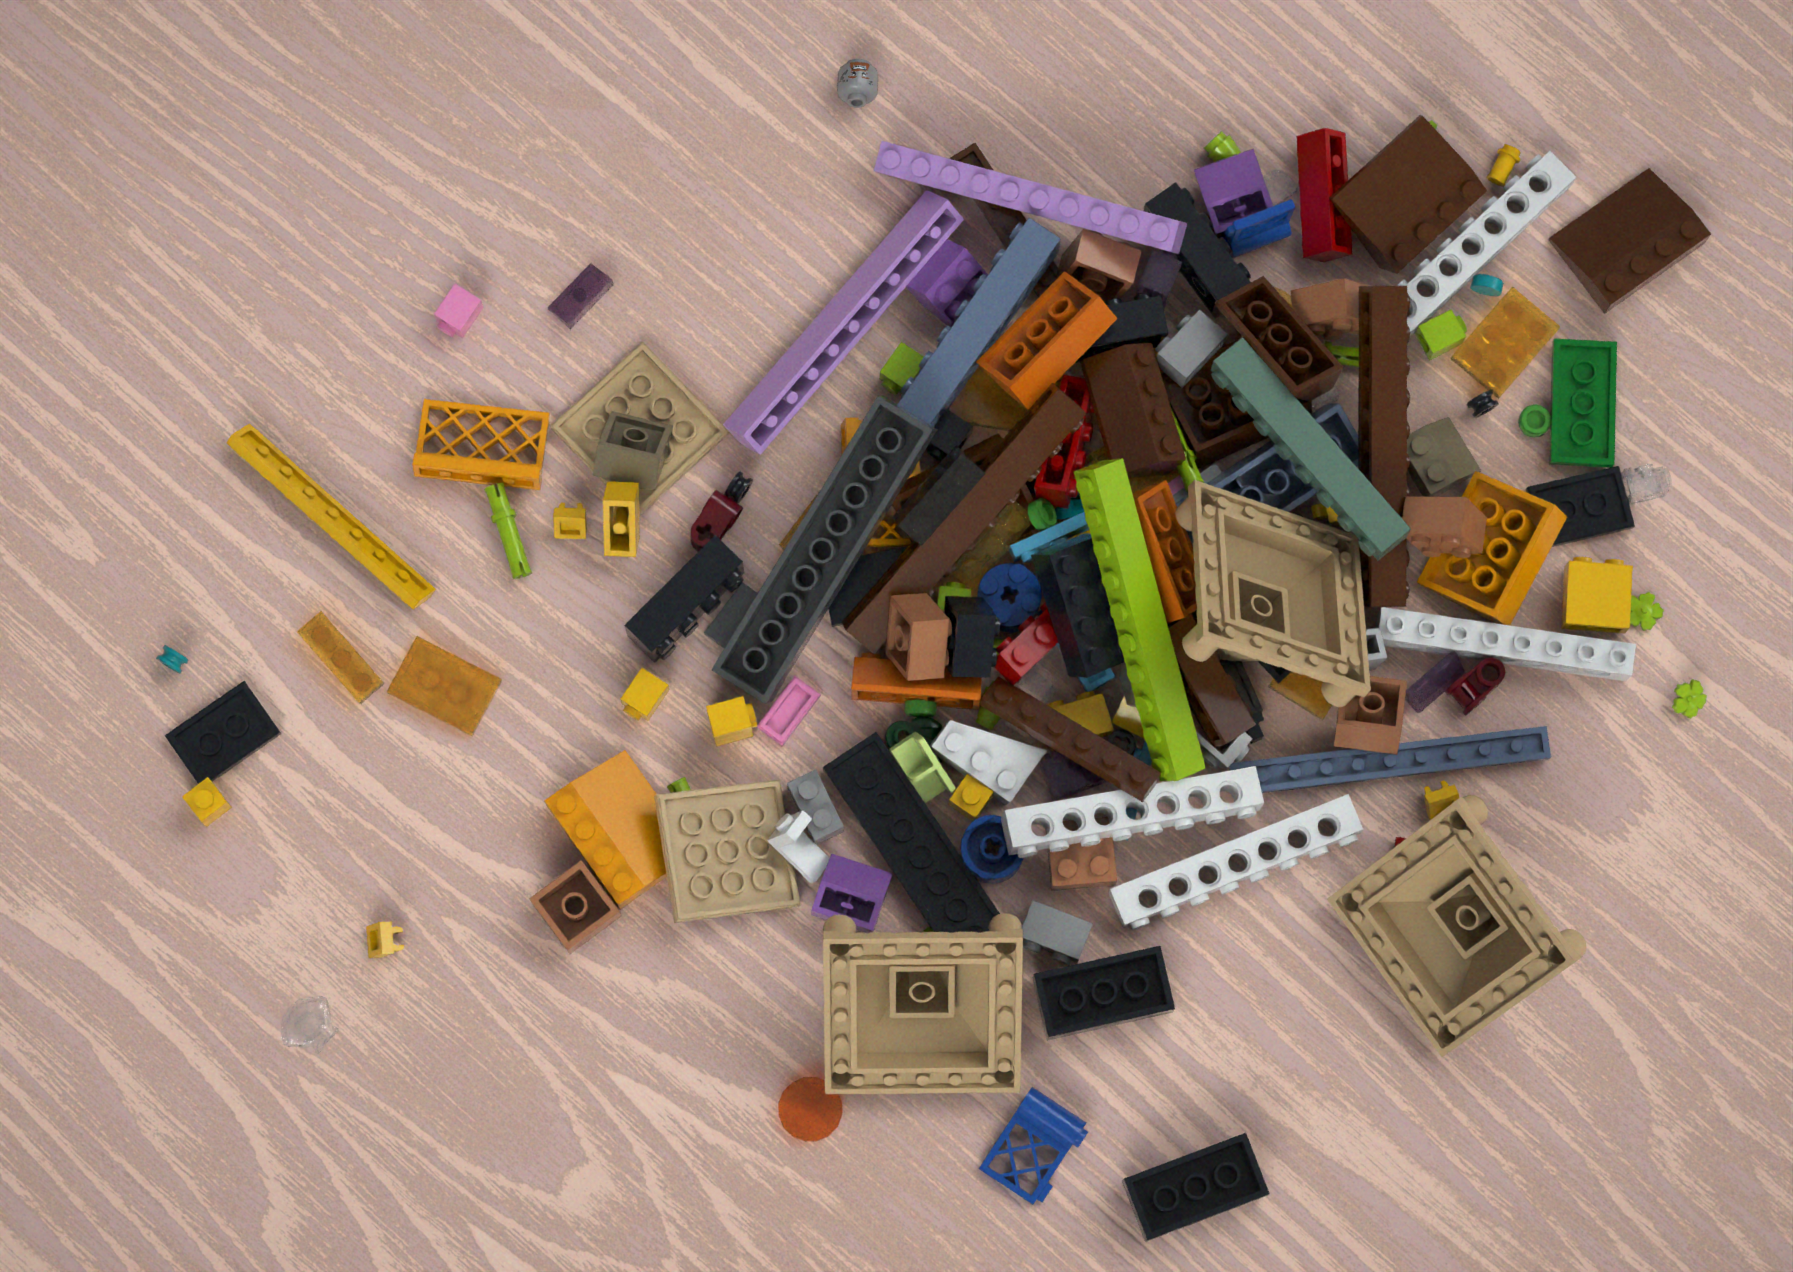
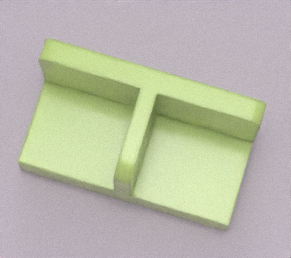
(921, 767)

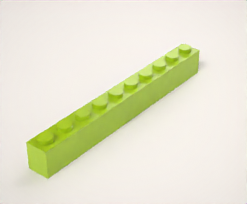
(1139, 619)

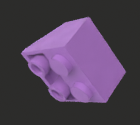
(1233, 189)
(946, 281)
(852, 891)

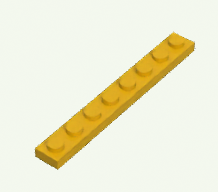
(331, 516)

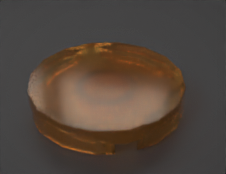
(808, 1111)

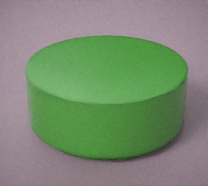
(1534, 420)
(1041, 514)
(920, 708)

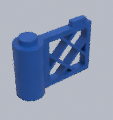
(1259, 229)
(1050, 1124)

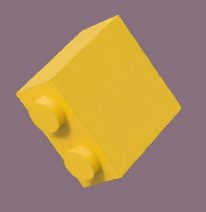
(1597, 595)

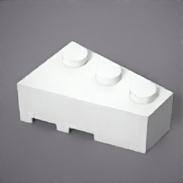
(987, 757)

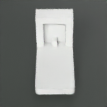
(1227, 754)
(798, 847)

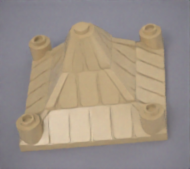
(1276, 591)
(1454, 926)
(922, 1009)

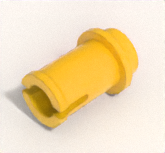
(1504, 164)

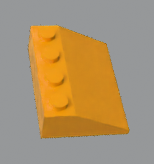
(1514, 548)
(614, 826)

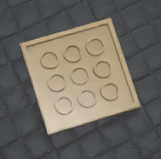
(651, 391)
(721, 852)

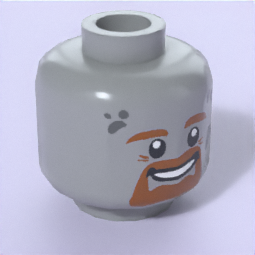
(857, 83)

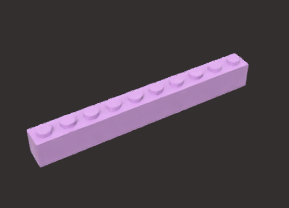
(1030, 197)
(843, 322)

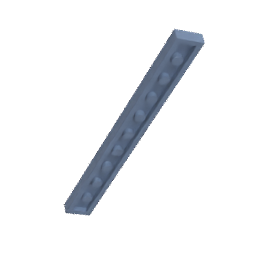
(1412, 759)

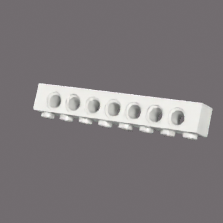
(1555, 179)
(1506, 643)
(1240, 783)
(1338, 812)

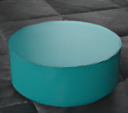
(1487, 285)

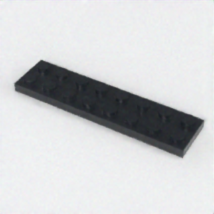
(910, 838)

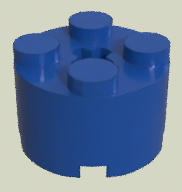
(1017, 581)
(985, 866)

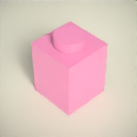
(458, 311)

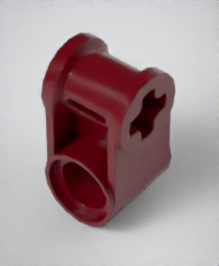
(716, 517)
(1473, 688)

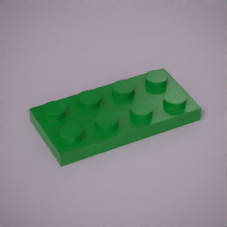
(1583, 403)

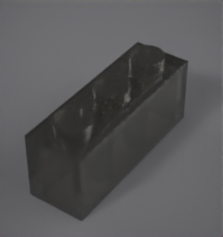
(938, 495)

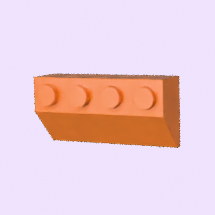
(1047, 339)
(1168, 550)
(882, 682)

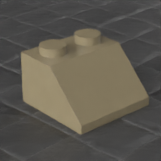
(632, 450)
(1439, 458)

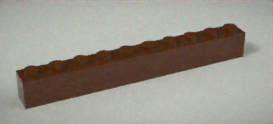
(1384, 428)
(1007, 469)

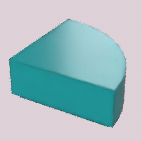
(1074, 509)

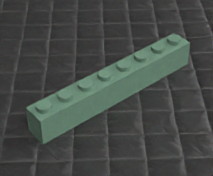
(1309, 449)

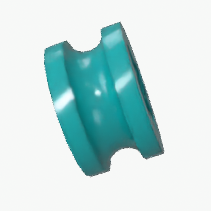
(172, 659)

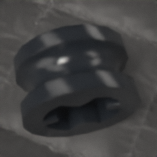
(1482, 404)
(738, 487)
(1122, 735)

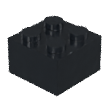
(971, 636)

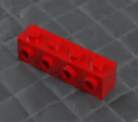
(1321, 173)
(1057, 478)
(1026, 650)

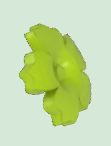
(1644, 612)
(1689, 698)

